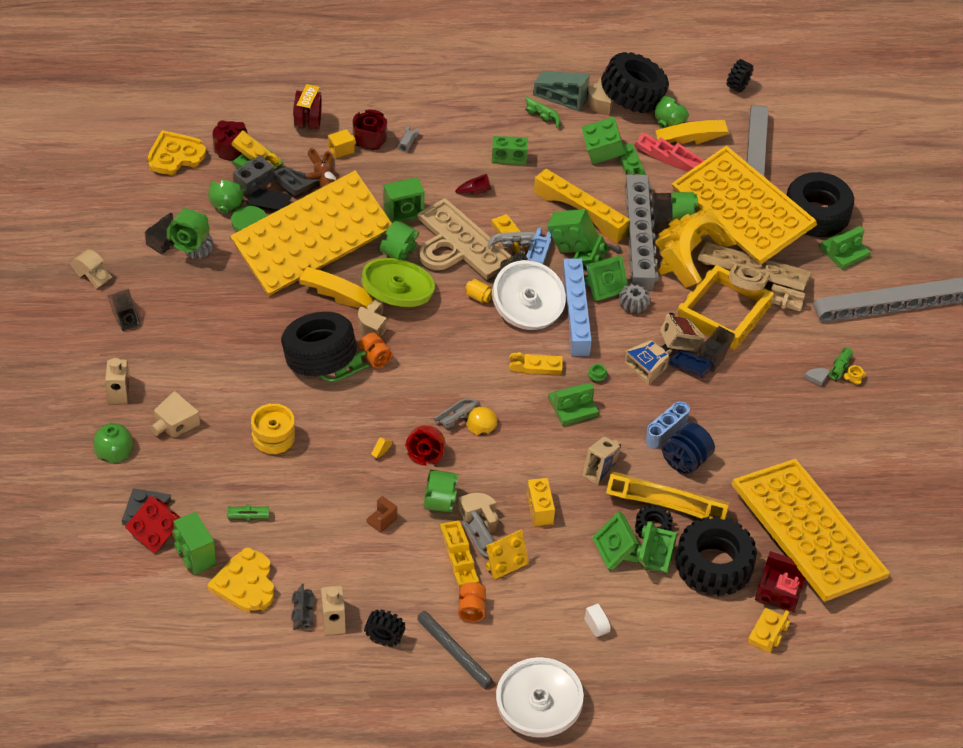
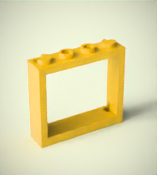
(707, 326)

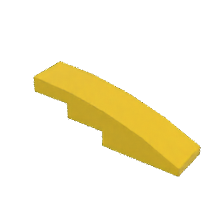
(699, 131)
(334, 286)
(458, 553)

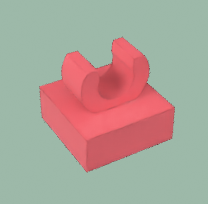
(786, 584)

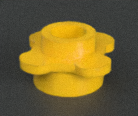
(855, 374)

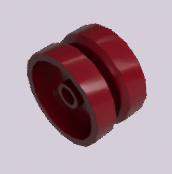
(313, 113)

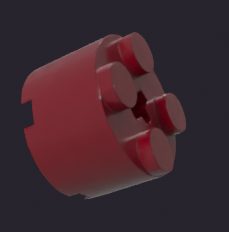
(370, 129)
(224, 135)

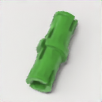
(841, 363)
(233, 512)

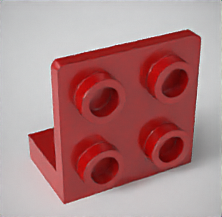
(153, 523)

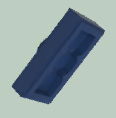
(691, 363)

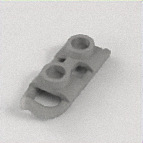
(508, 238)
(459, 411)
(475, 526)

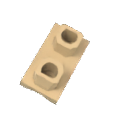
(787, 297)

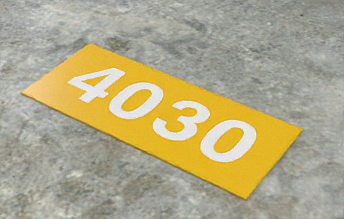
(307, 96)

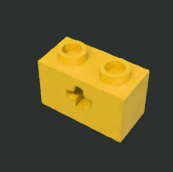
(540, 502)

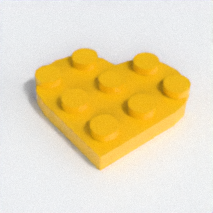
(174, 151)
(245, 581)

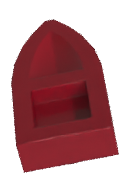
(477, 185)

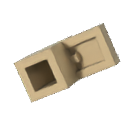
(598, 100)
(90, 264)
(371, 320)
(483, 505)

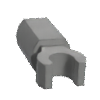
(407, 139)

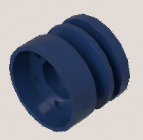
(688, 448)

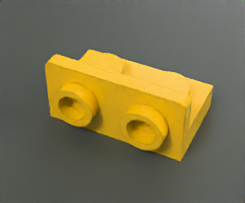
(769, 629)

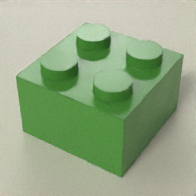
(603, 140)
(403, 199)
(572, 231)
(194, 543)

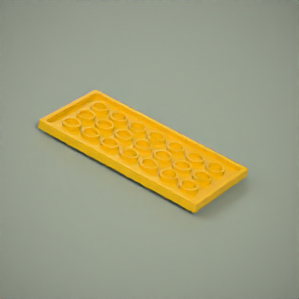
(746, 204)
(311, 232)
(810, 529)

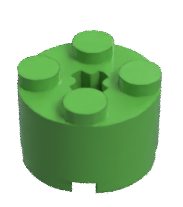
(683, 204)
(188, 230)
(399, 241)
(440, 491)

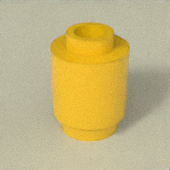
(479, 291)

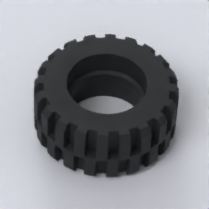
(634, 82)
(710, 576)

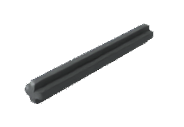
(455, 649)

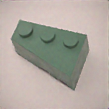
(563, 88)

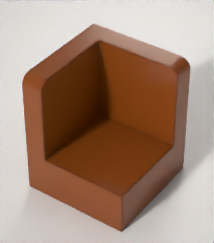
(384, 515)

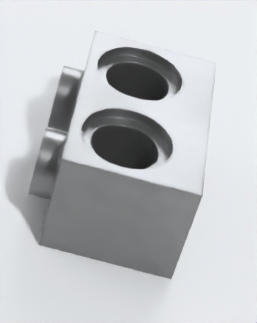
(254, 175)

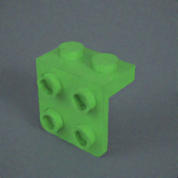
(656, 548)

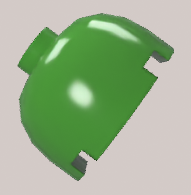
(669, 113)
(225, 195)
(113, 443)

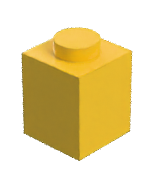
(341, 143)

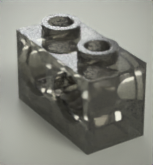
(662, 211)

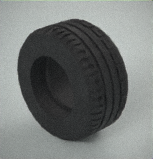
(826, 190)
(319, 344)

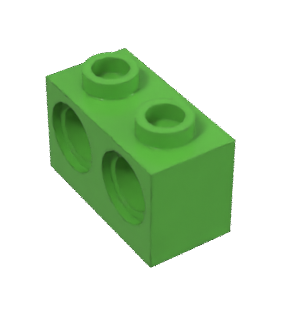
(509, 150)

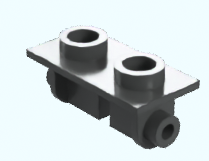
(300, 615)

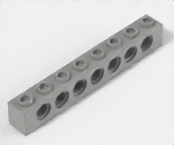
(640, 231)

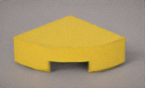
(381, 447)

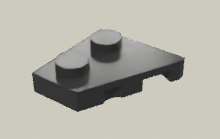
(294, 181)
(137, 499)

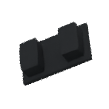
(269, 200)

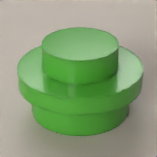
(597, 372)

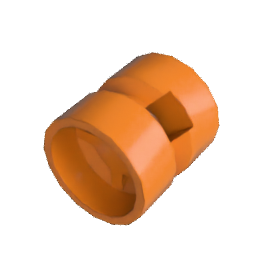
(376, 350)
(471, 603)

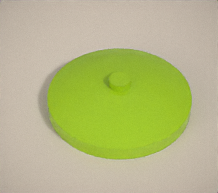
(397, 282)

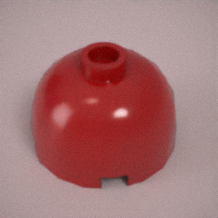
(425, 445)

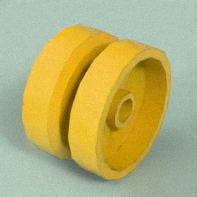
(273, 428)

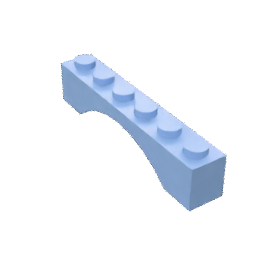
(577, 307)

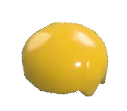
(481, 420)

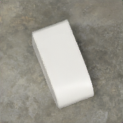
(597, 620)

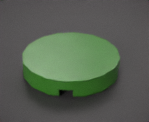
(246, 216)

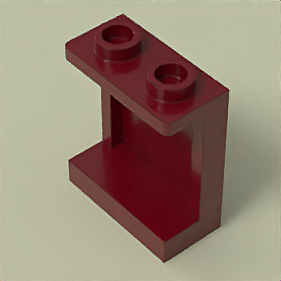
(766, 591)

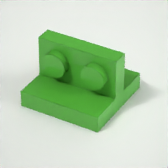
(846, 248)
(606, 277)
(574, 404)
(616, 542)

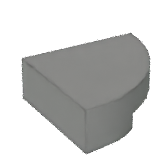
(817, 375)

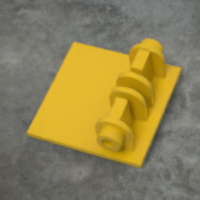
(507, 555)

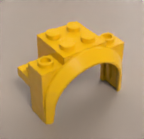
(683, 237)

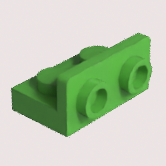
(597, 254)

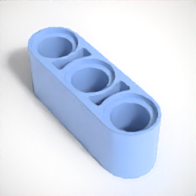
(667, 424)

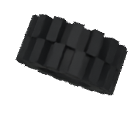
(740, 75)
(653, 514)
(384, 627)

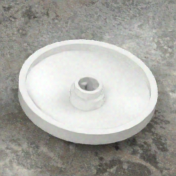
(528, 295)
(539, 697)

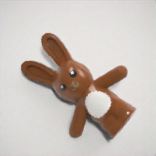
(322, 168)

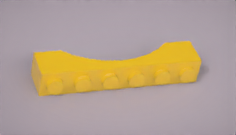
(609, 221)
(666, 496)

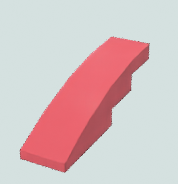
(664, 151)

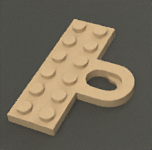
(460, 235)
(743, 264)

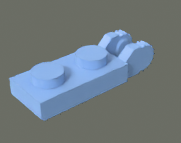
(539, 247)

